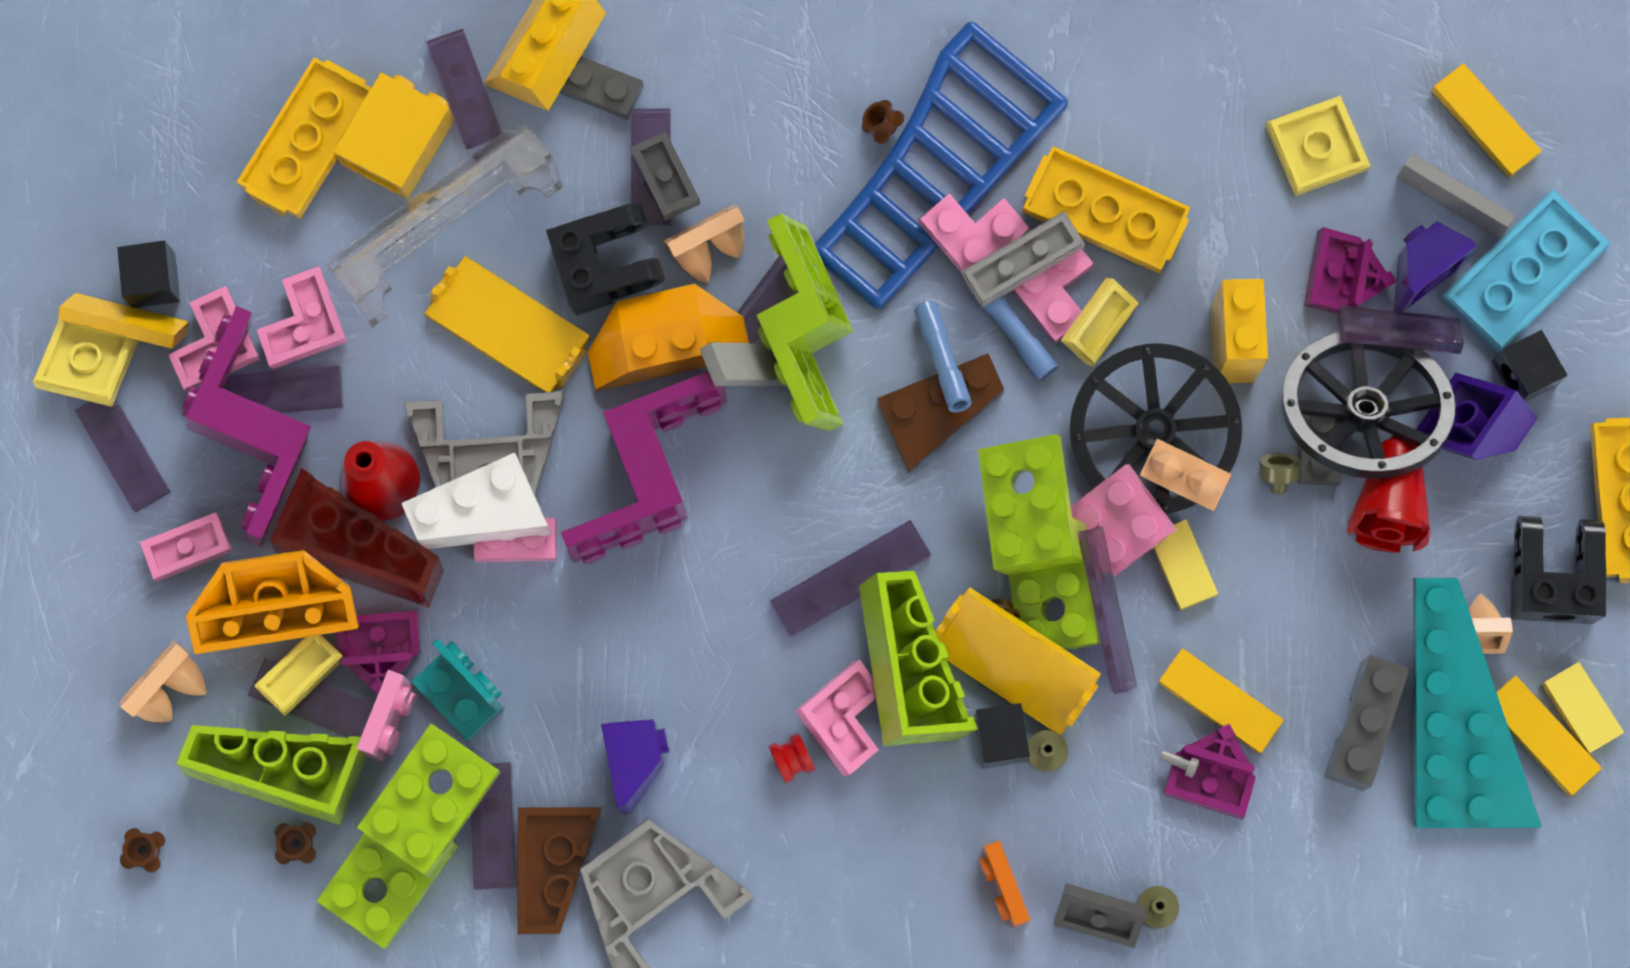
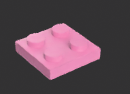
(1128, 515)
(391, 703)

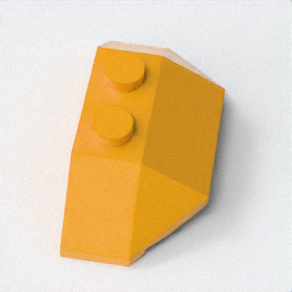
(660, 335)
(269, 602)

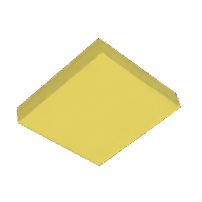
(1317, 145)
(85, 363)

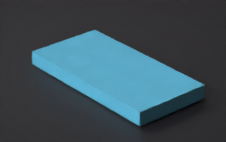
(1525, 271)

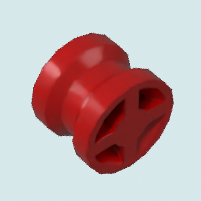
(791, 757)

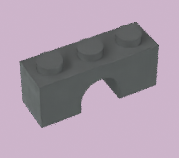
(1368, 723)

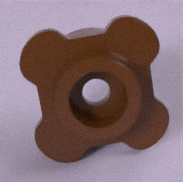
(881, 120)
(286, 834)
(150, 859)

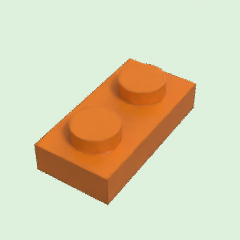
(996, 868)

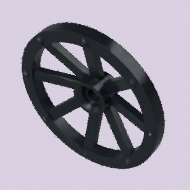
(1148, 353)
(1373, 403)

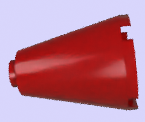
(379, 478)
(1392, 509)

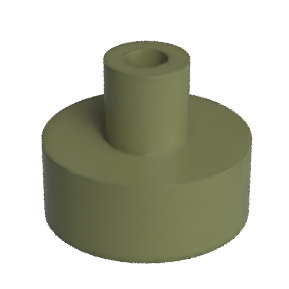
(1279, 470)
(1044, 761)
(1167, 899)

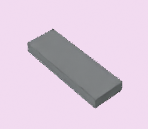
(1456, 196)
(1022, 259)
(740, 364)

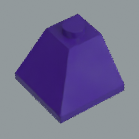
(1428, 261)
(1486, 419)
(633, 759)

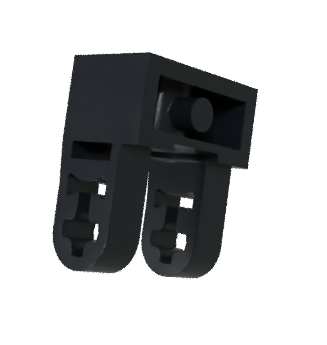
(578, 266)
(1554, 595)

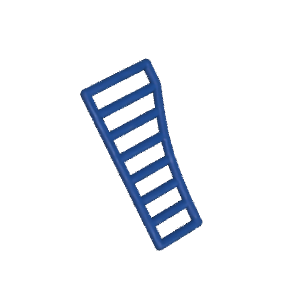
(915, 131)

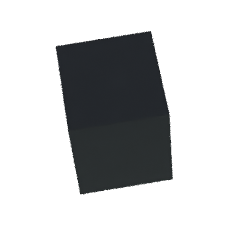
(148, 274)
(1530, 366)
(1001, 735)

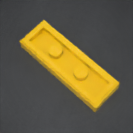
(1486, 120)
(123, 320)
(1220, 701)
(1545, 738)

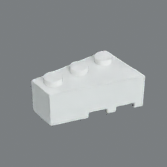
(478, 507)

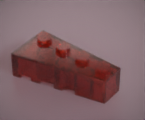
(355, 543)

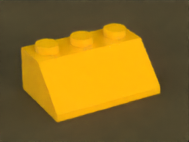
(545, 49)

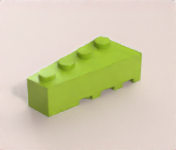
(909, 664)
(289, 770)

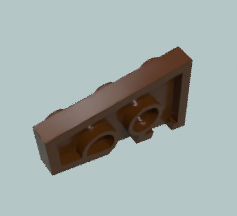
(921, 417)
(549, 862)

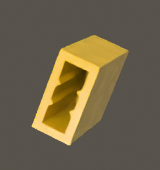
(394, 134)
(1239, 329)

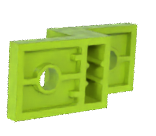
(803, 324)
(1038, 539)
(408, 836)

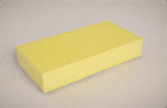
(1099, 321)
(1184, 568)
(299, 673)
(1582, 708)

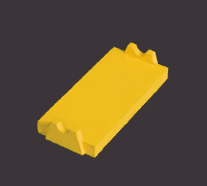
(302, 139)
(1107, 209)
(507, 325)
(1612, 490)
(1016, 661)

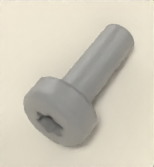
(1189, 766)

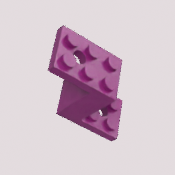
(245, 424)
(657, 495)

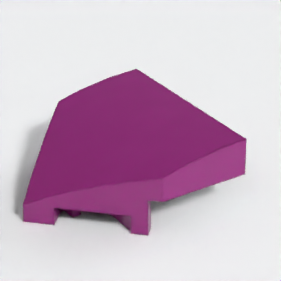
(1344, 272)
(380, 645)
(1222, 777)

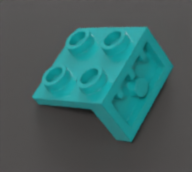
(456, 693)

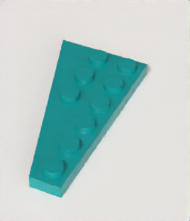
(1461, 741)

